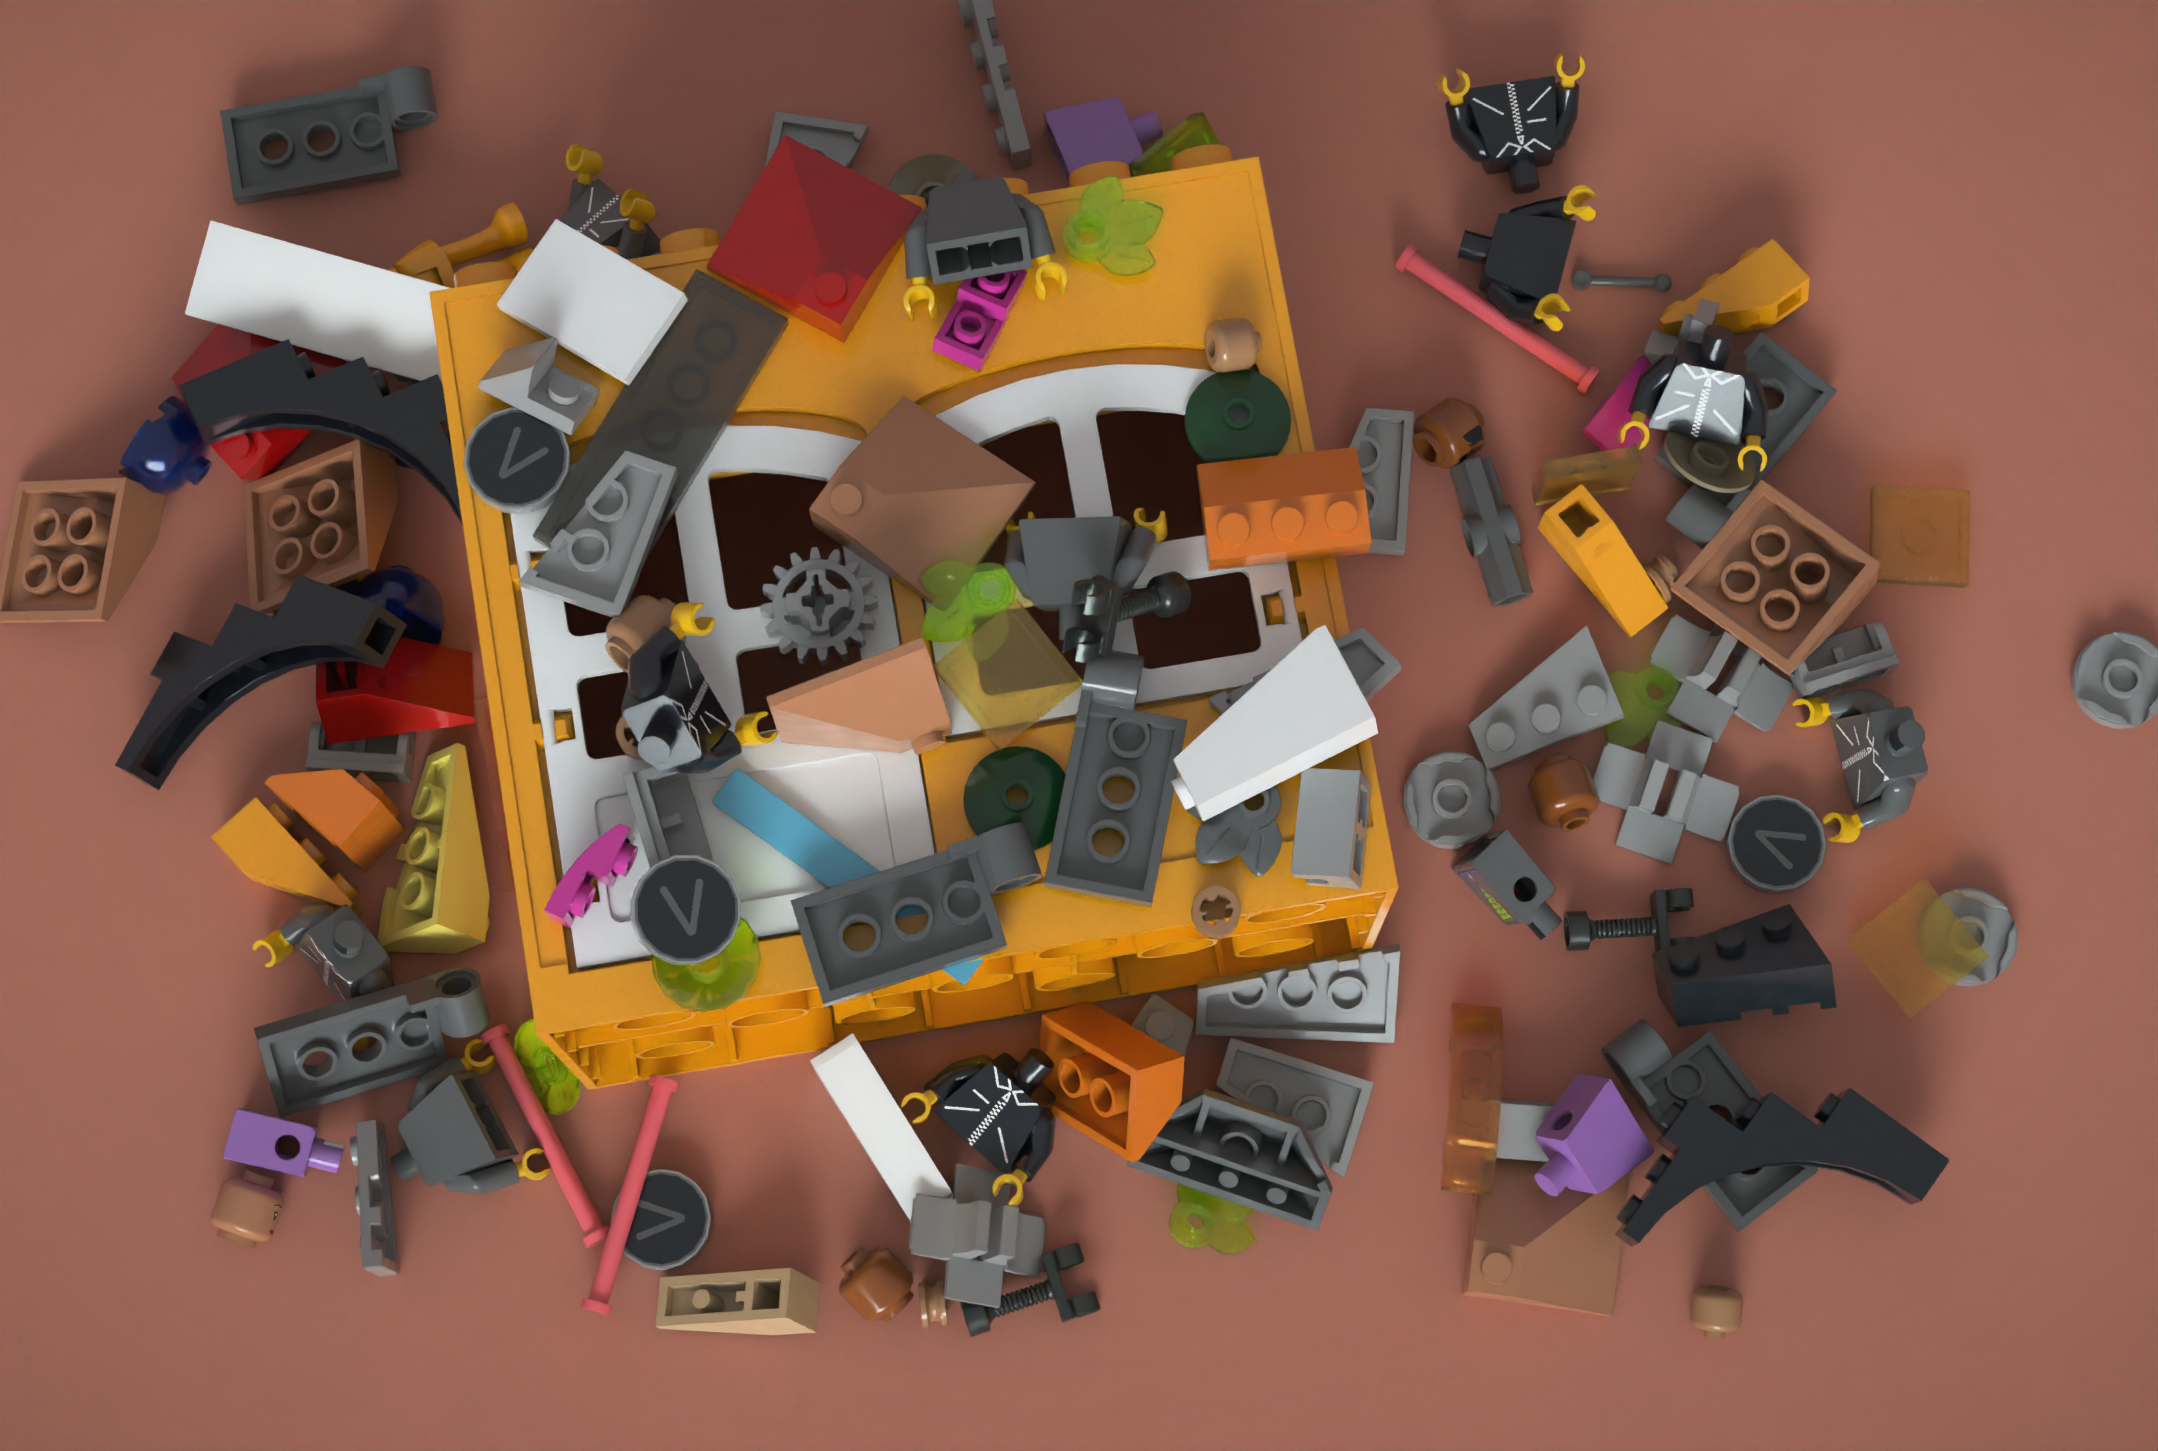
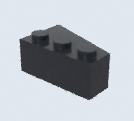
(1743, 969)

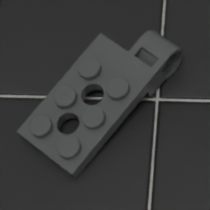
(359, 118)
(1802, 398)
(1106, 744)
(948, 886)
(401, 1018)
(1713, 1078)

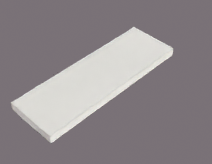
(316, 301)

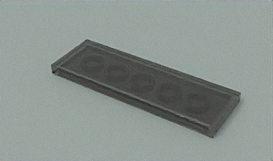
(678, 397)

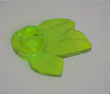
(1120, 229)
(958, 602)
(1638, 708)
(1220, 1218)

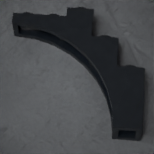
(283, 392)
(252, 648)
(1849, 1139)

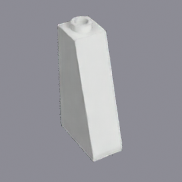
(1277, 729)
(879, 1123)

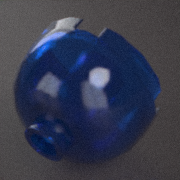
(167, 451)
(408, 598)

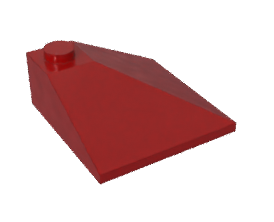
(814, 238)
(253, 453)

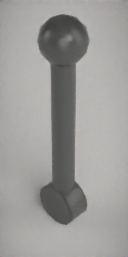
(1582, 280)

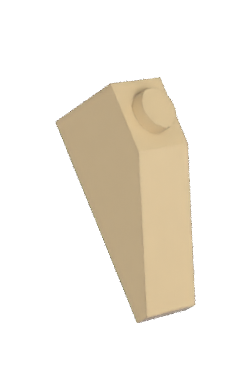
(740, 1302)

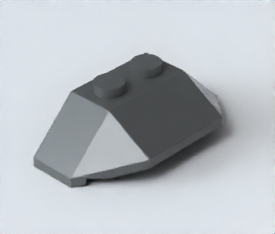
(1241, 1157)

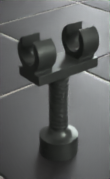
(1104, 607)
(1581, 930)
(980, 1317)

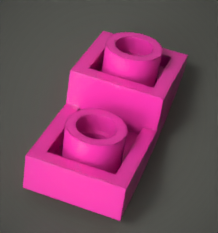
(978, 317)
(1613, 412)
(603, 861)

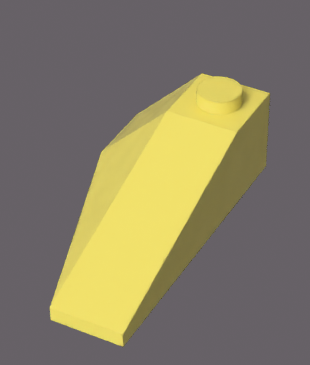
(443, 879)

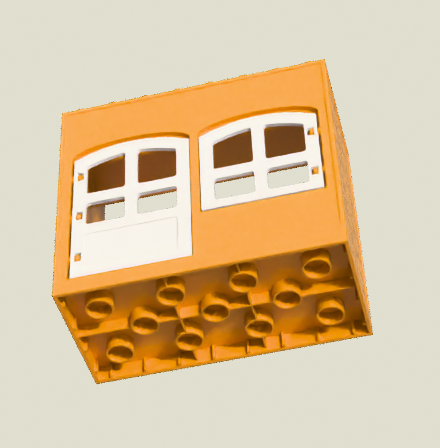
(1058, 360)

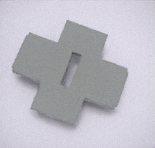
(1696, 661)
(1635, 782)
(973, 1227)

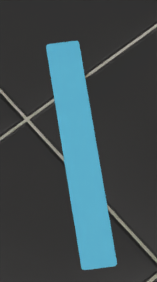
(805, 843)

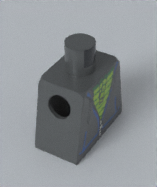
(1492, 872)

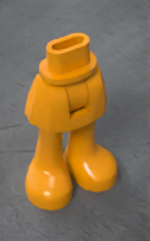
(435, 262)

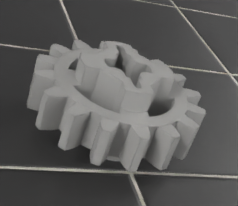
(798, 606)

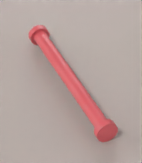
(1491, 315)
(545, 1134)
(630, 1195)

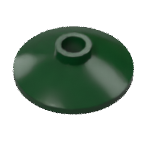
(1221, 439)
(1013, 767)

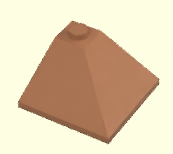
(918, 497)
(318, 521)
(75, 548)
(1777, 578)
(870, 705)
(1542, 1245)

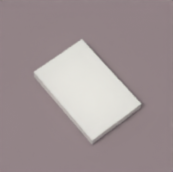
(592, 302)

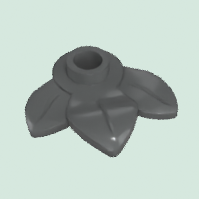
(1243, 833)

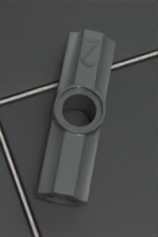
(1491, 531)

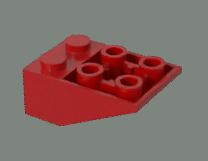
(414, 692)

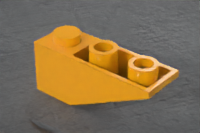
(1751, 294)
(1602, 560)
(271, 856)

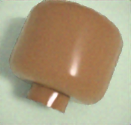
(1231, 345)
(1716, 1310)

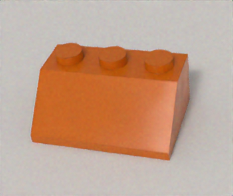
(1283, 508)
(343, 810)
(1110, 1078)

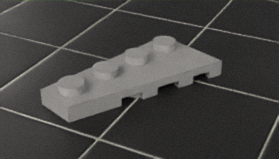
(997, 95)
(1308, 1000)

